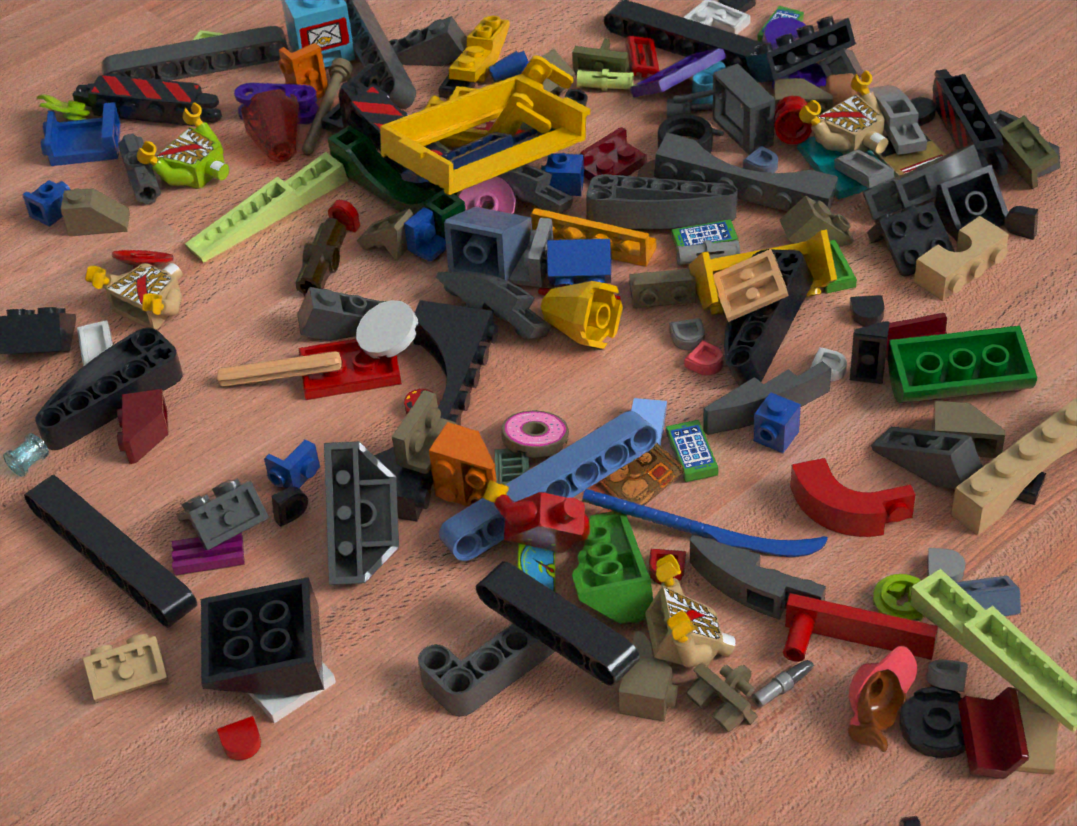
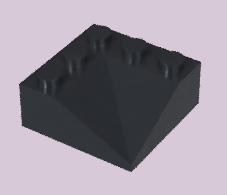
(262, 640)

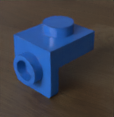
(295, 468)

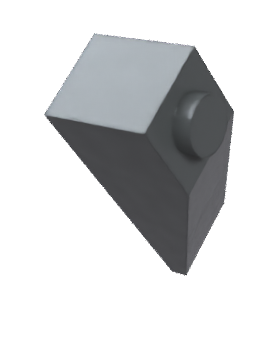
(932, 455)

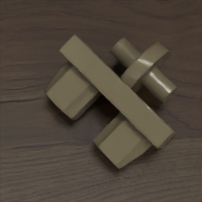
(734, 706)

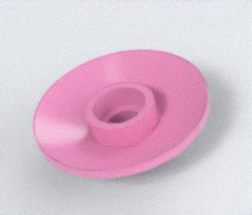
(490, 191)

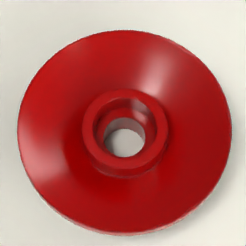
(139, 257)

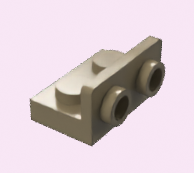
(662, 288)
(418, 433)

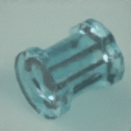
(26, 454)

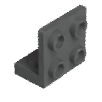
(225, 513)

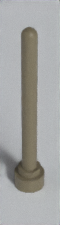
(339, 72)

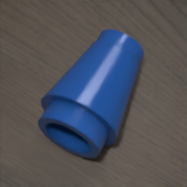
(509, 66)

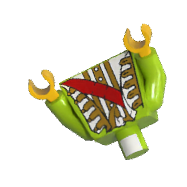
(191, 157)

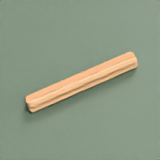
(279, 369)

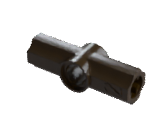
(321, 256)

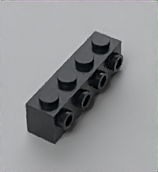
(800, 50)

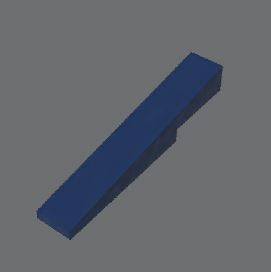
(478, 150)

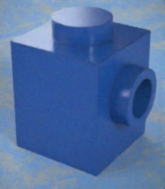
(566, 172)
(776, 422)

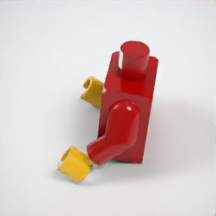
(540, 519)

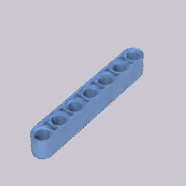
(562, 475)

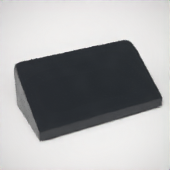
(869, 353)

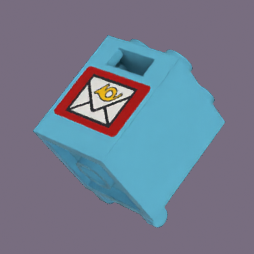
(320, 23)

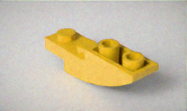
(482, 50)

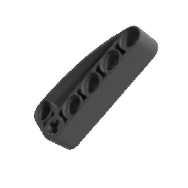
(658, 202)

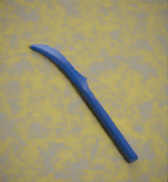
(783, 548)

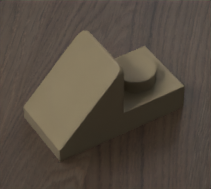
(388, 233)

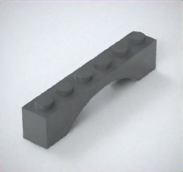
(686, 160)

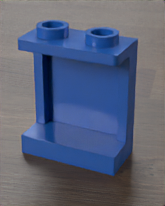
(82, 139)

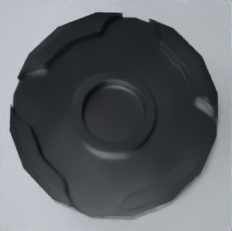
(933, 722)

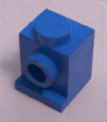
(46, 202)

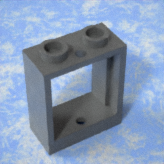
(756, 123)

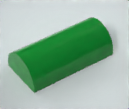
(960, 364)

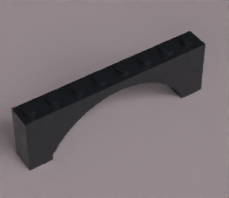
(460, 344)

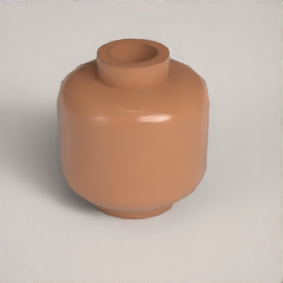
(840, 87)

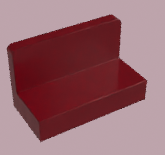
(993, 734)

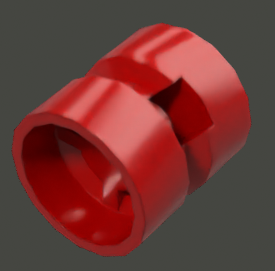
(787, 122)

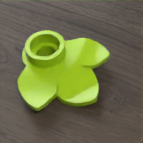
(72, 110)

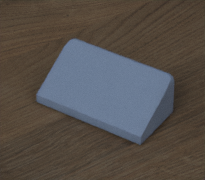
(995, 592)

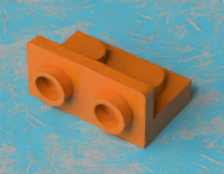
(304, 68)

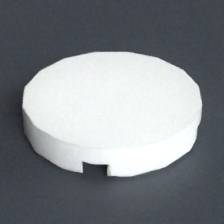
(387, 329)

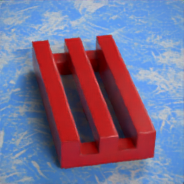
(652, 56)

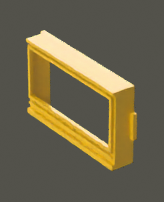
(406, 137)

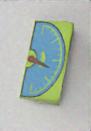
(538, 564)

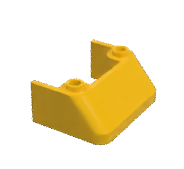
(815, 251)

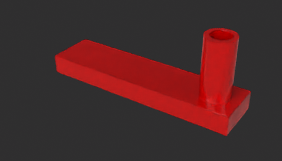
(854, 625)

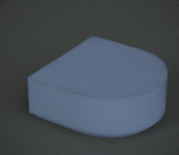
(762, 161)

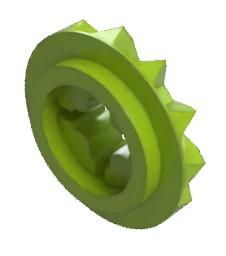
(892, 589)

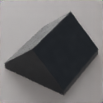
(968, 198)

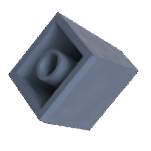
(486, 241)

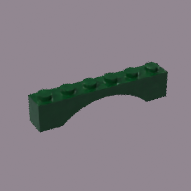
(373, 172)

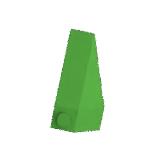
(612, 570)

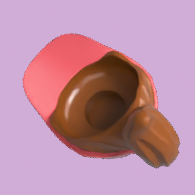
(878, 694)

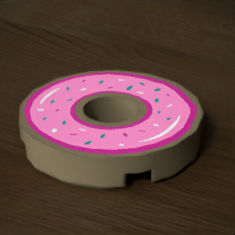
(535, 433)

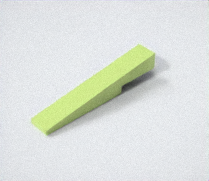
(268, 206)
(998, 645)

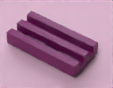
(193, 548)

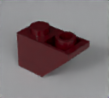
(142, 423)

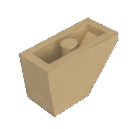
(1040, 735)

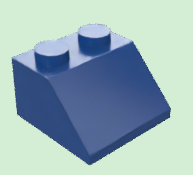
(579, 261)

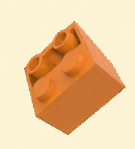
(461, 465)

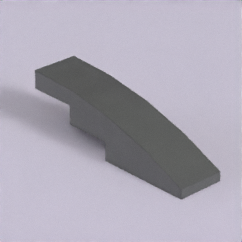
(738, 406)

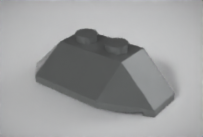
(358, 513)

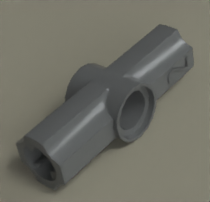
(140, 175)

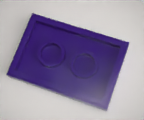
(677, 72)

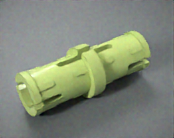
(605, 80)

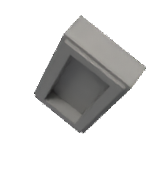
(864, 168)

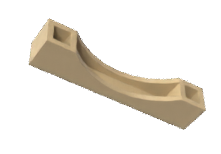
(994, 487)

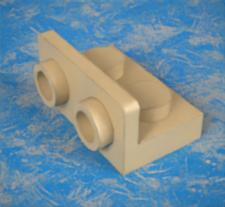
(125, 667)

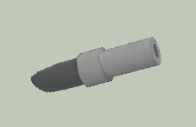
(782, 683)

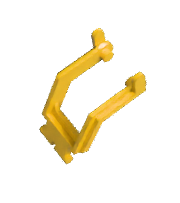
(516, 110)

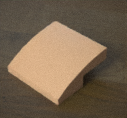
(750, 285)

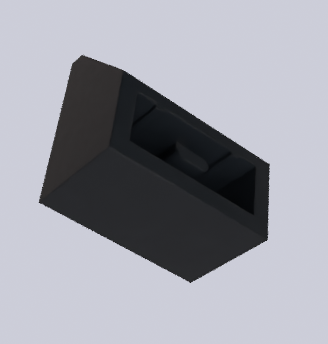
(36, 333)

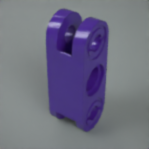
(305, 95)

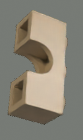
(978, 248)

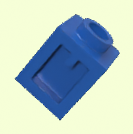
(422, 236)

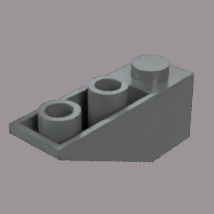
(432, 45)
(332, 314)

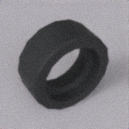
(688, 126)

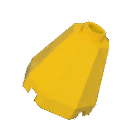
(584, 312)

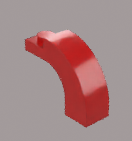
(845, 509)

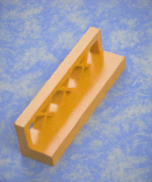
(626, 244)

